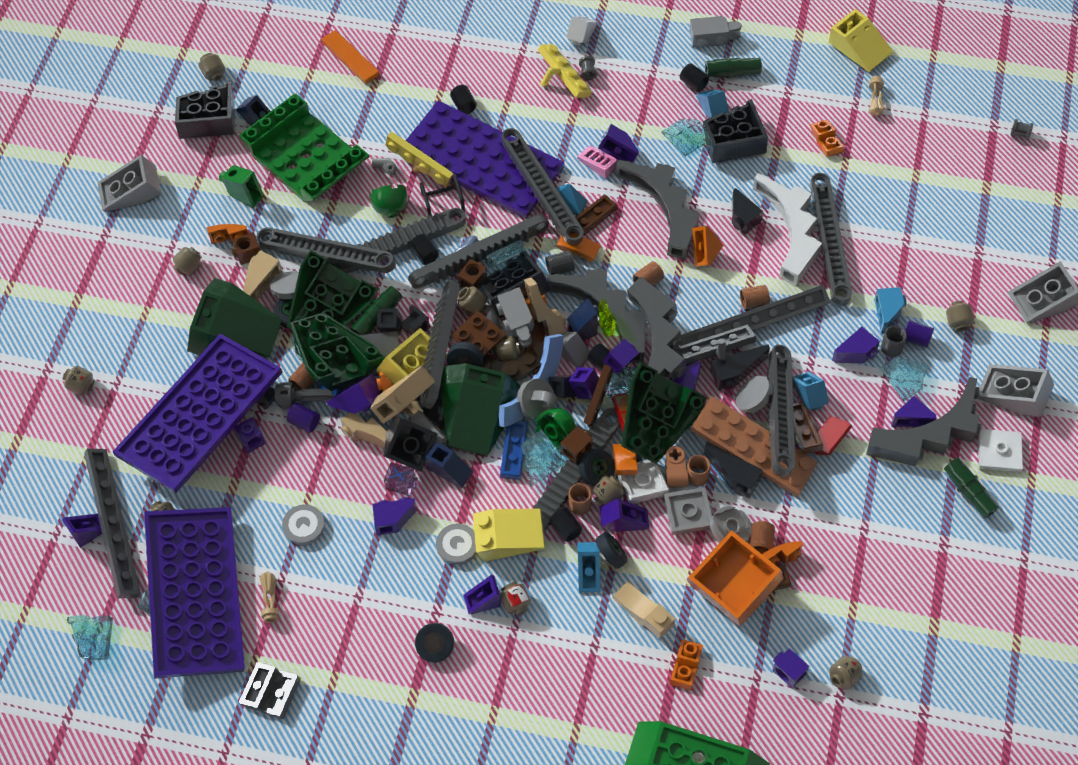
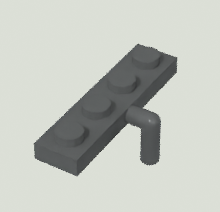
(717, 344)

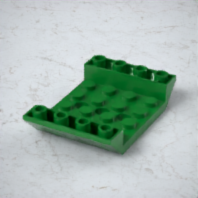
(290, 133)
(671, 745)

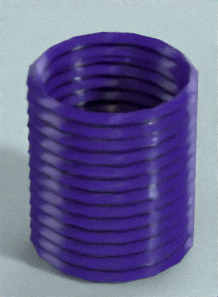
(919, 333)
(303, 417)

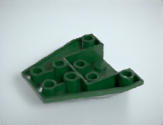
(328, 290)
(234, 314)
(334, 352)
(471, 406)
(657, 413)

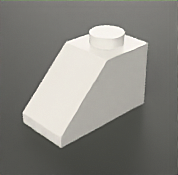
(580, 29)

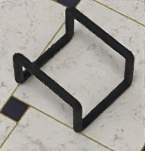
(456, 185)

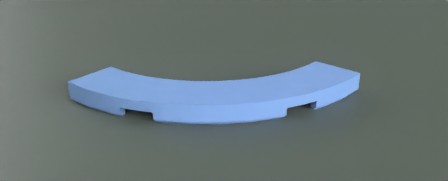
(552, 351)

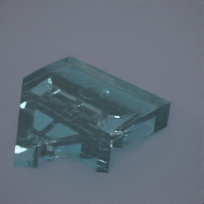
(504, 254)
(905, 376)

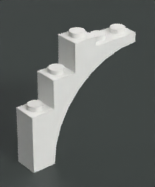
(800, 225)

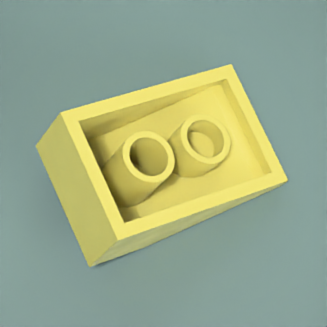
(406, 357)
(508, 532)

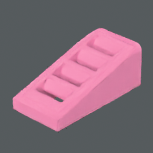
(603, 171)

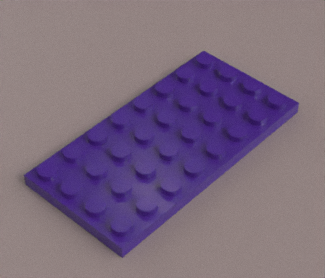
(478, 157)
(197, 413)
(193, 592)

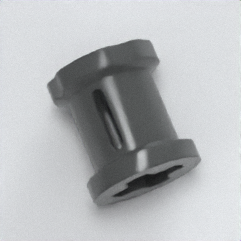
(588, 70)
(1021, 129)

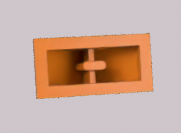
(705, 246)

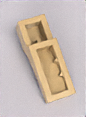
(551, 318)
(358, 429)
(644, 610)

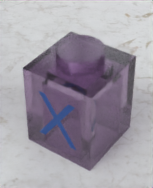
(400, 479)

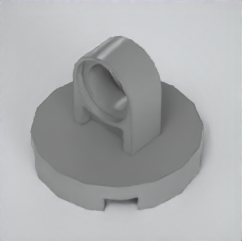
(535, 397)

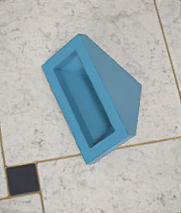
(572, 198)

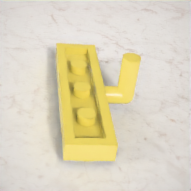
(564, 70)
(420, 160)

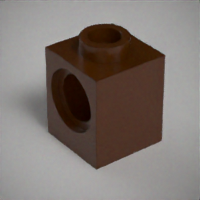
(248, 243)
(472, 268)
(576, 444)

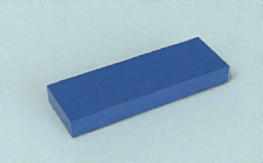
(512, 453)

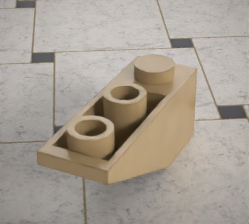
(401, 394)

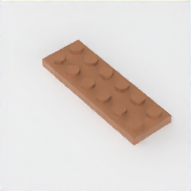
(750, 442)

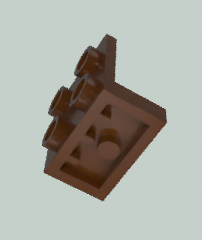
(479, 332)

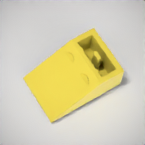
(860, 40)

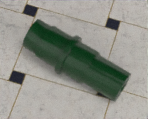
(733, 67)
(368, 321)
(971, 488)

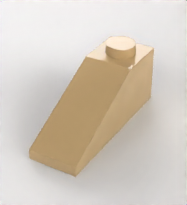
(260, 273)

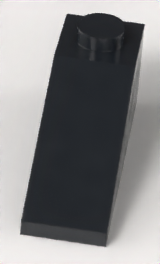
(737, 366)
(736, 472)

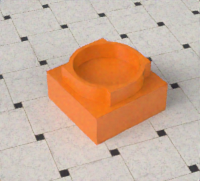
(735, 578)

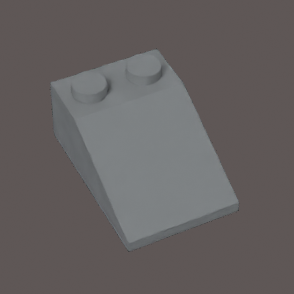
(129, 185)
(1045, 294)
(1017, 388)

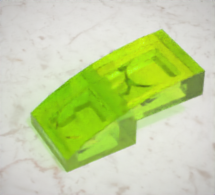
(606, 319)

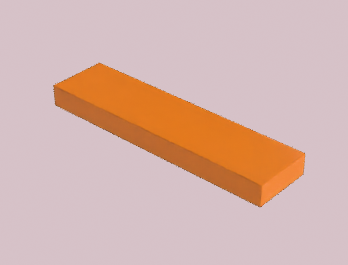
(350, 57)

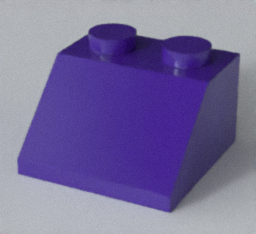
(357, 397)

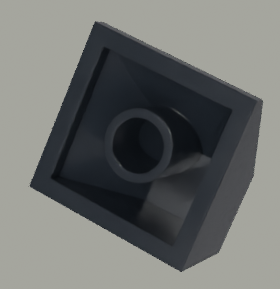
(408, 443)

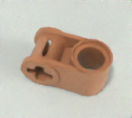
(676, 470)

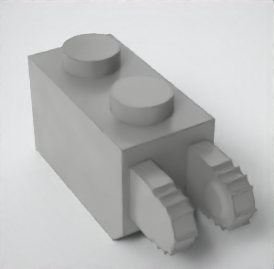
(713, 31)
(517, 315)

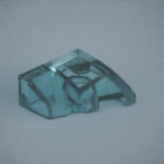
(541, 457)
(92, 636)

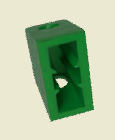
(242, 185)

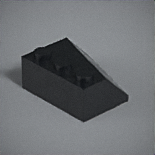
(206, 112)
(735, 134)
(513, 277)

